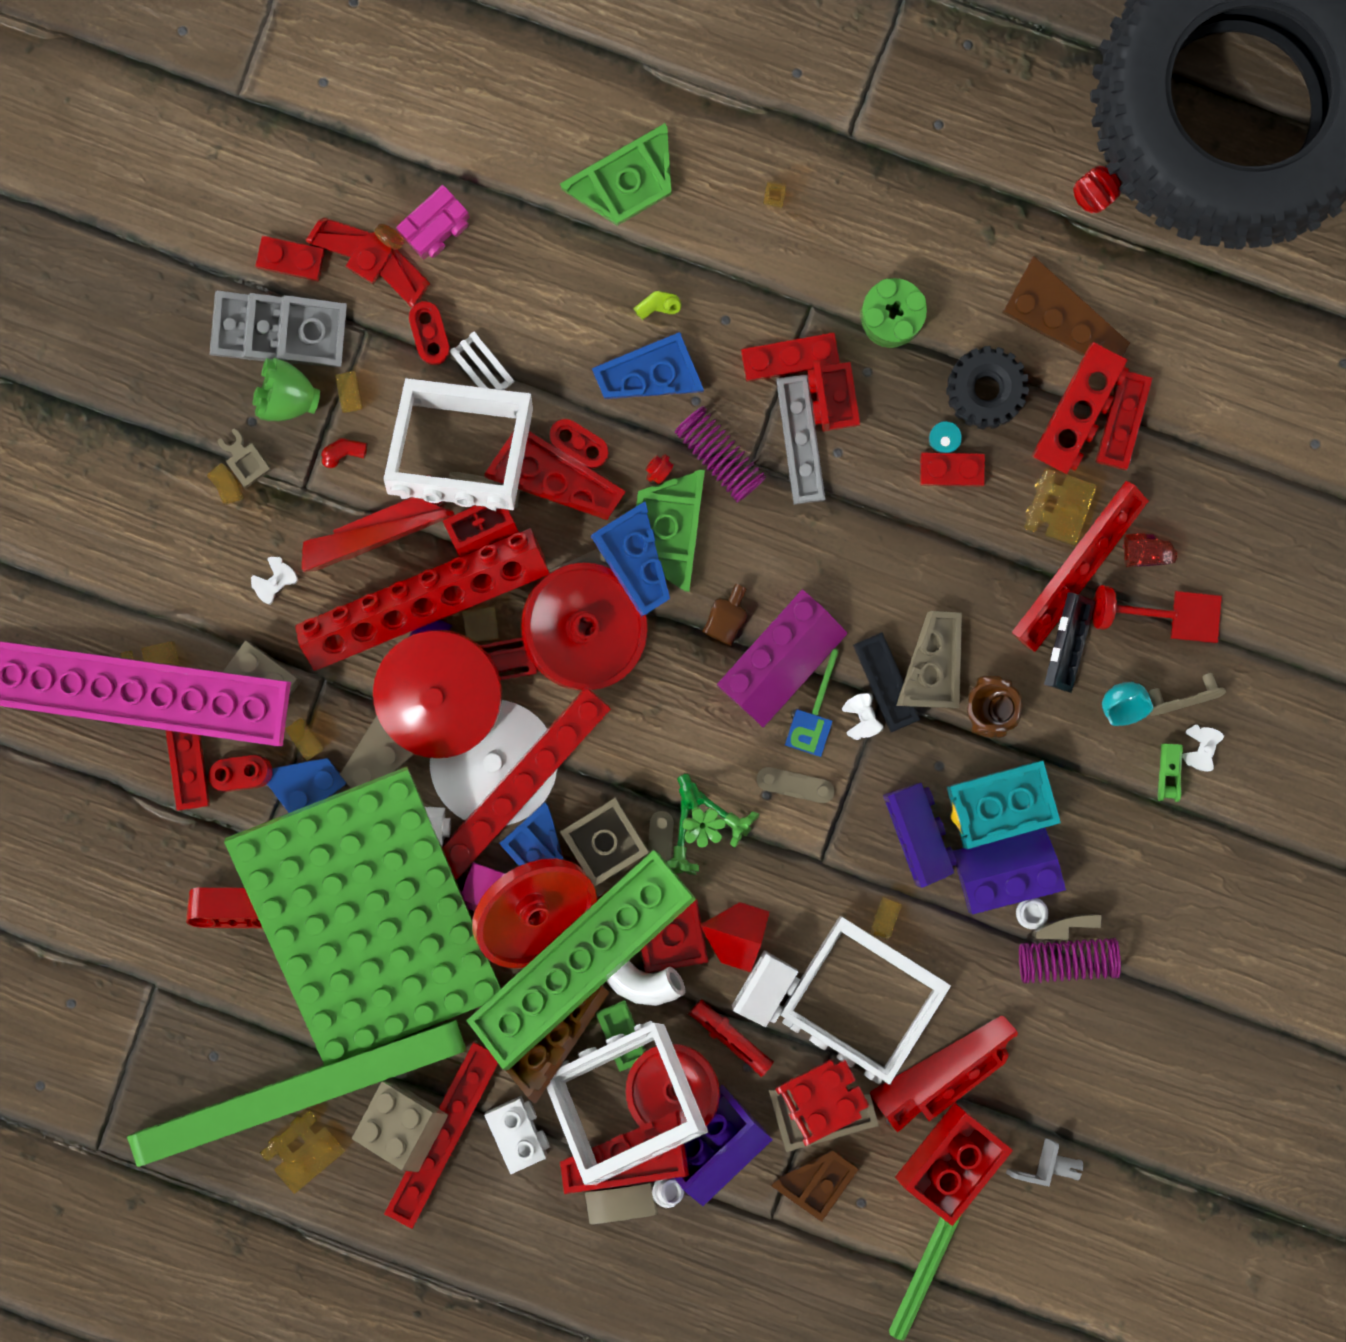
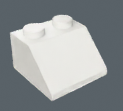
(765, 989)

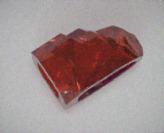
(1147, 550)

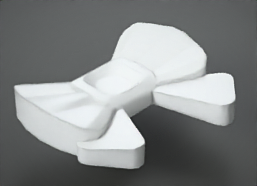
(282, 576)
(869, 725)
(1208, 740)

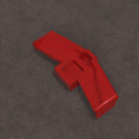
(370, 258)

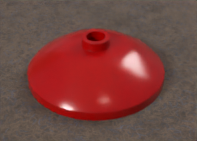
(653, 1095)

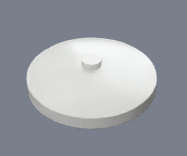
(469, 777)

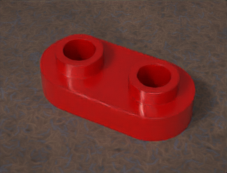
(430, 333)
(579, 443)
(238, 773)

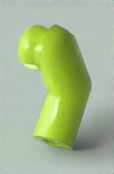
(660, 302)

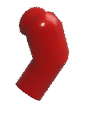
(338, 449)

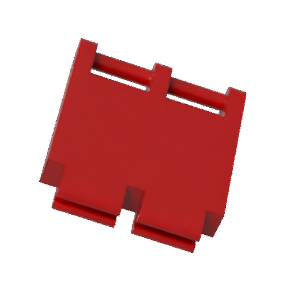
(823, 1099)

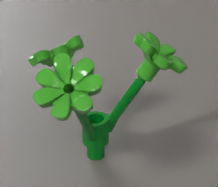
(703, 825)

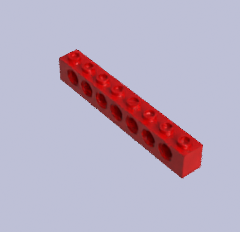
(421, 599)

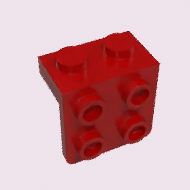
(835, 396)

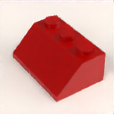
(953, 1164)

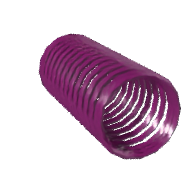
(692, 420)
(1027, 966)

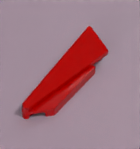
(371, 532)
(945, 1075)

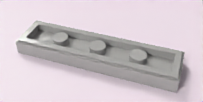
(800, 439)

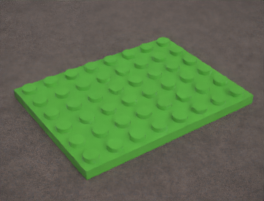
(364, 916)

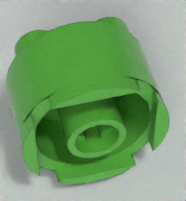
(875, 313)

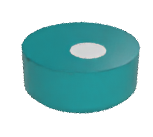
(945, 437)

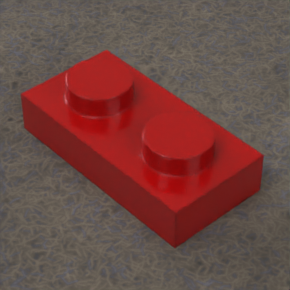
(290, 258)
(952, 469)

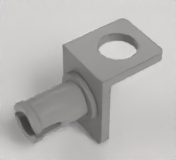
(1050, 1164)

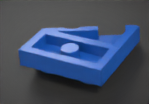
(305, 783)

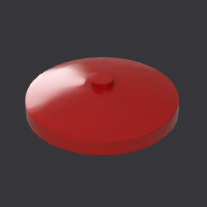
(582, 627)
(437, 694)
(530, 910)

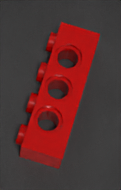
(1095, 360)

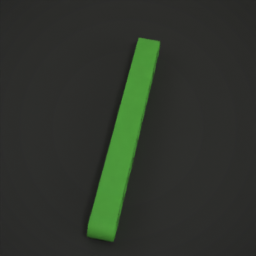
(296, 1093)

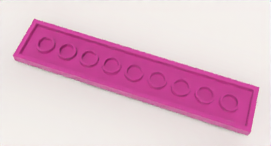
(143, 693)

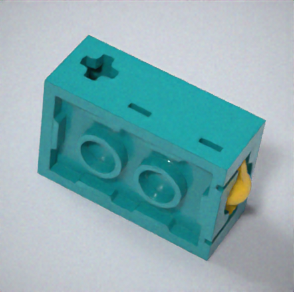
(1003, 804)

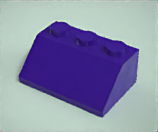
(920, 834)
(1008, 871)
(724, 1151)

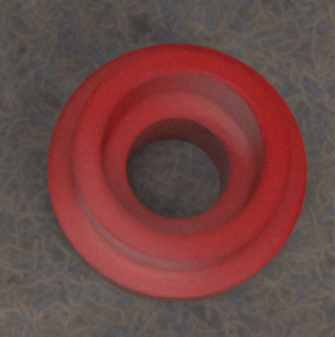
(659, 468)

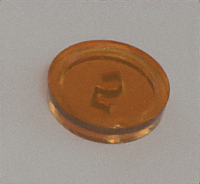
(389, 236)

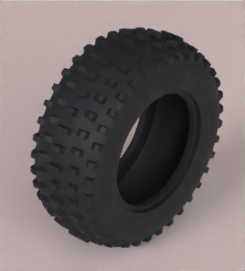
(1171, 171)

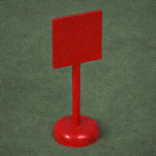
(1193, 614)

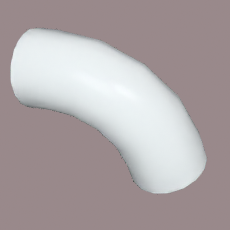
(647, 987)

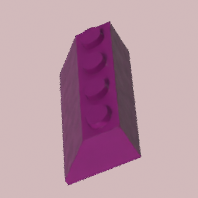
(782, 658)

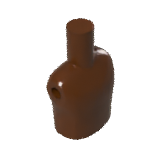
(726, 617)

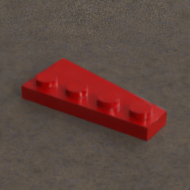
(558, 478)
(664, 1166)

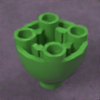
(284, 392)

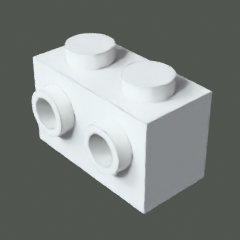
(516, 1134)

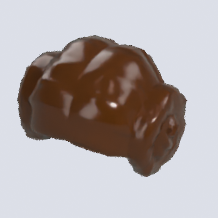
(994, 706)

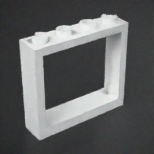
(461, 399)
(824, 1039)
(592, 1058)

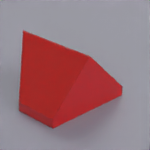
(737, 934)

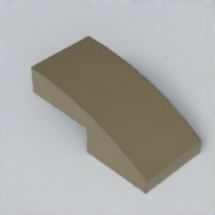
(1059, 927)
(620, 1203)

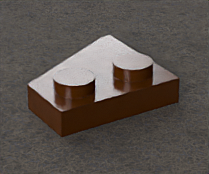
(817, 1183)

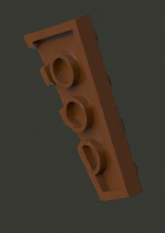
(1060, 314)
(542, 1062)

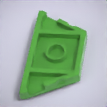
(626, 179)
(674, 520)

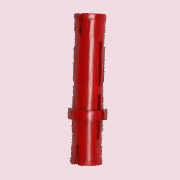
(730, 1037)

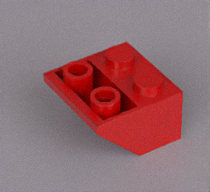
(479, 527)

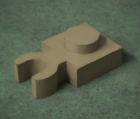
(246, 461)

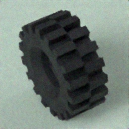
(1011, 384)

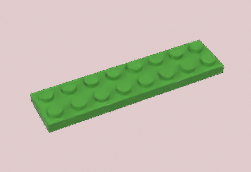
(580, 960)

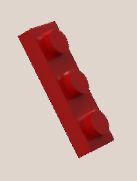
(789, 356)
(1124, 421)
(187, 770)

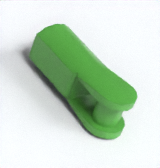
(1170, 766)

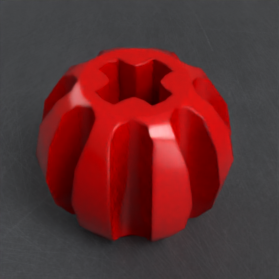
(1097, 189)

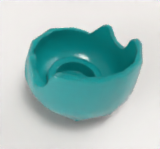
(1126, 704)

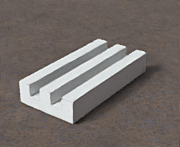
(465, 345)

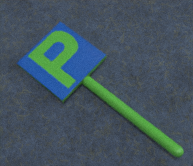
(809, 730)

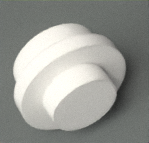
(1032, 913)
(667, 1193)

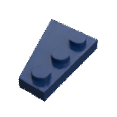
(650, 371)
(633, 558)

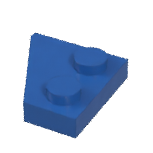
(533, 838)

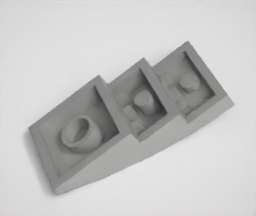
(278, 327)

